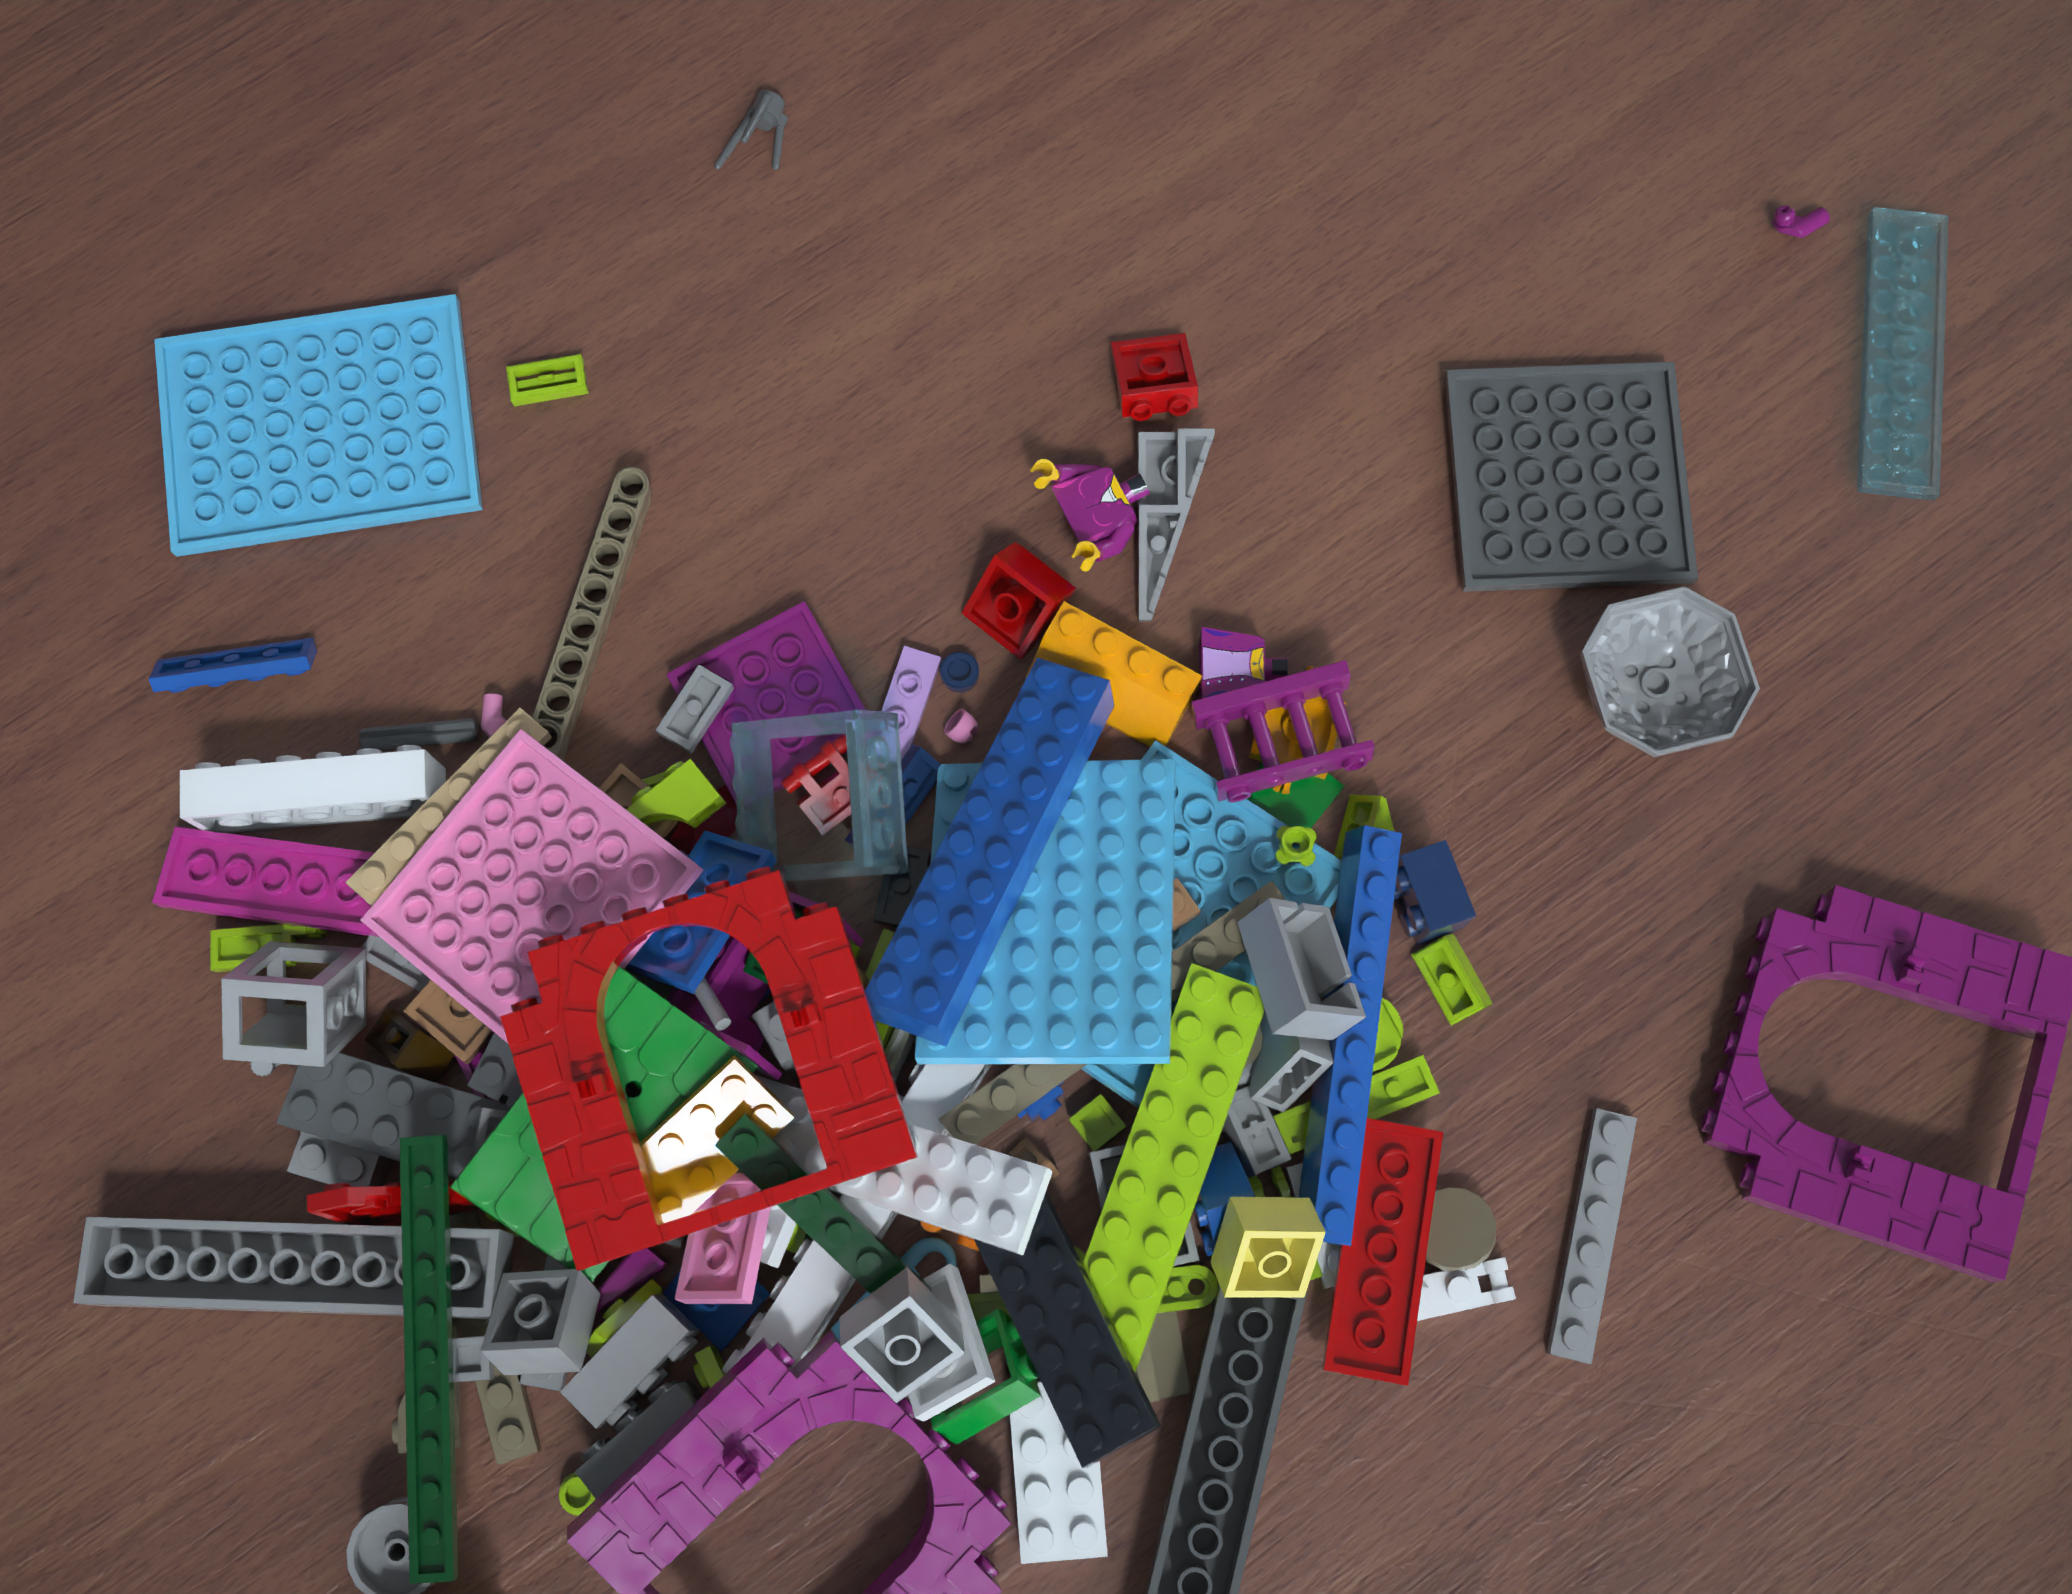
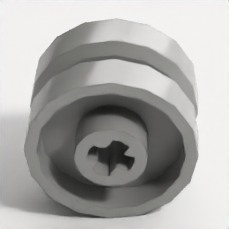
(375, 1554)

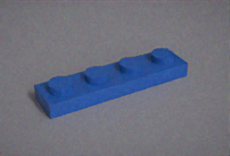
(234, 664)

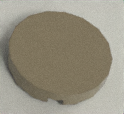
(1460, 1230)

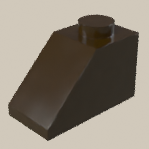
(409, 1046)

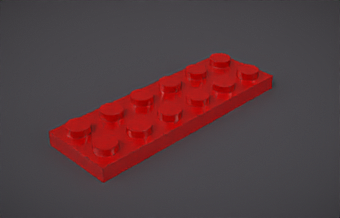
(1384, 1267)

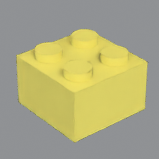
(1267, 1247)

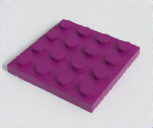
(775, 673)

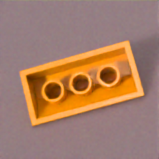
(1145, 685)

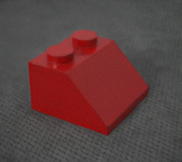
(1017, 599)

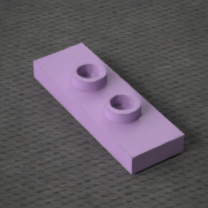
(911, 691)

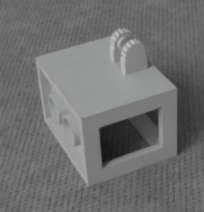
(291, 1032)

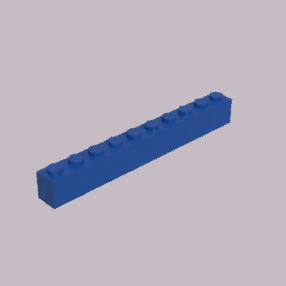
(1343, 1090)

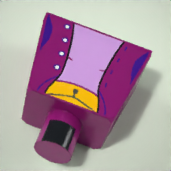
(1234, 662)

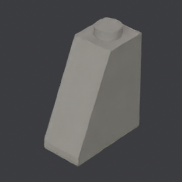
(1286, 1067)

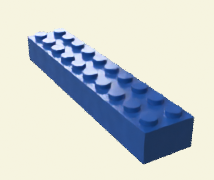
(989, 852)

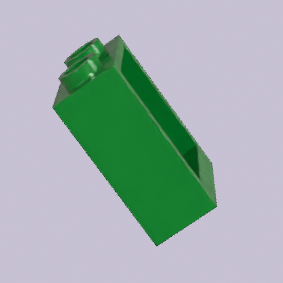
(965, 1420)

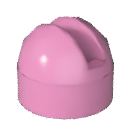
(961, 726)

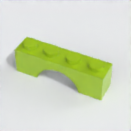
(681, 797)

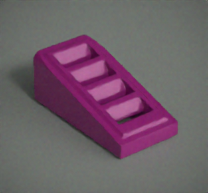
(630, 1275)

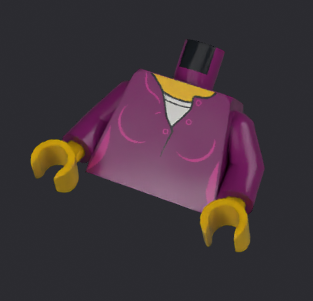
(1094, 506)

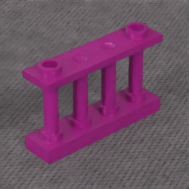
(1290, 694)

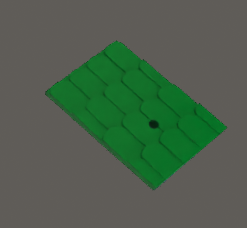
(661, 1061)

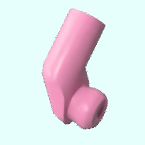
(492, 714)

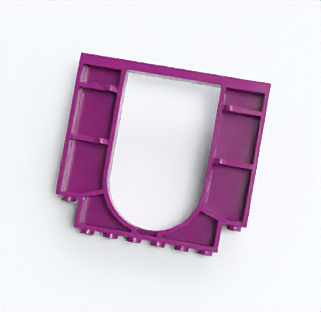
(1857, 1186)
(740, 1432)

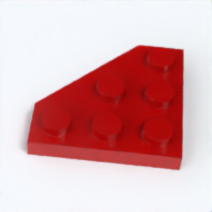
(370, 1204)

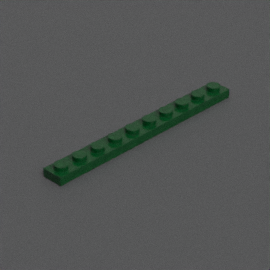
(428, 1360)

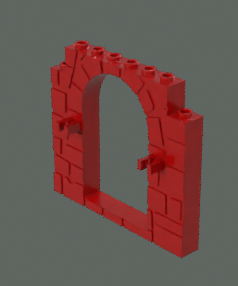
(581, 1103)

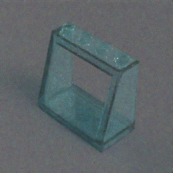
(873, 783)

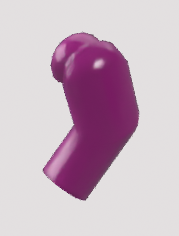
(1790, 224)

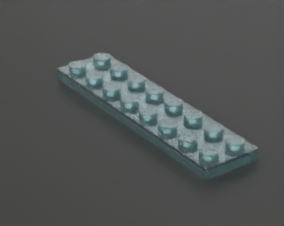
(1903, 354)

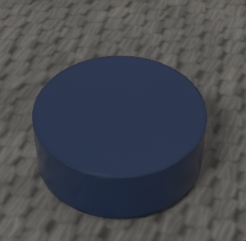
(959, 672)

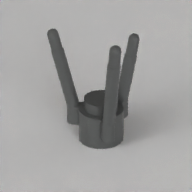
(764, 115)

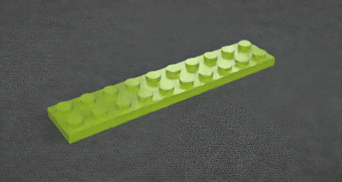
(1170, 1151)

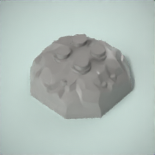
(1669, 672)

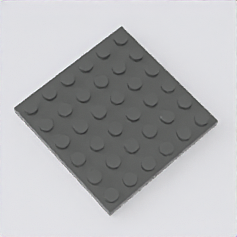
(1569, 477)

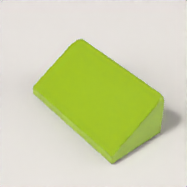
(1452, 978)

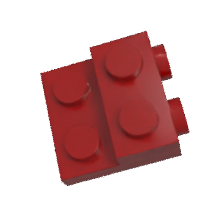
(1154, 376)

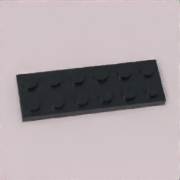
(1071, 1341)

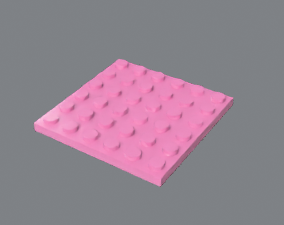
(517, 863)

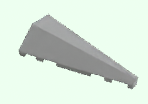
(1171, 471)

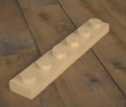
(400, 848)

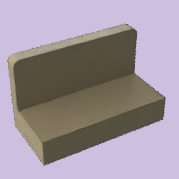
(1163, 1364)

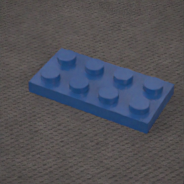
(685, 953)

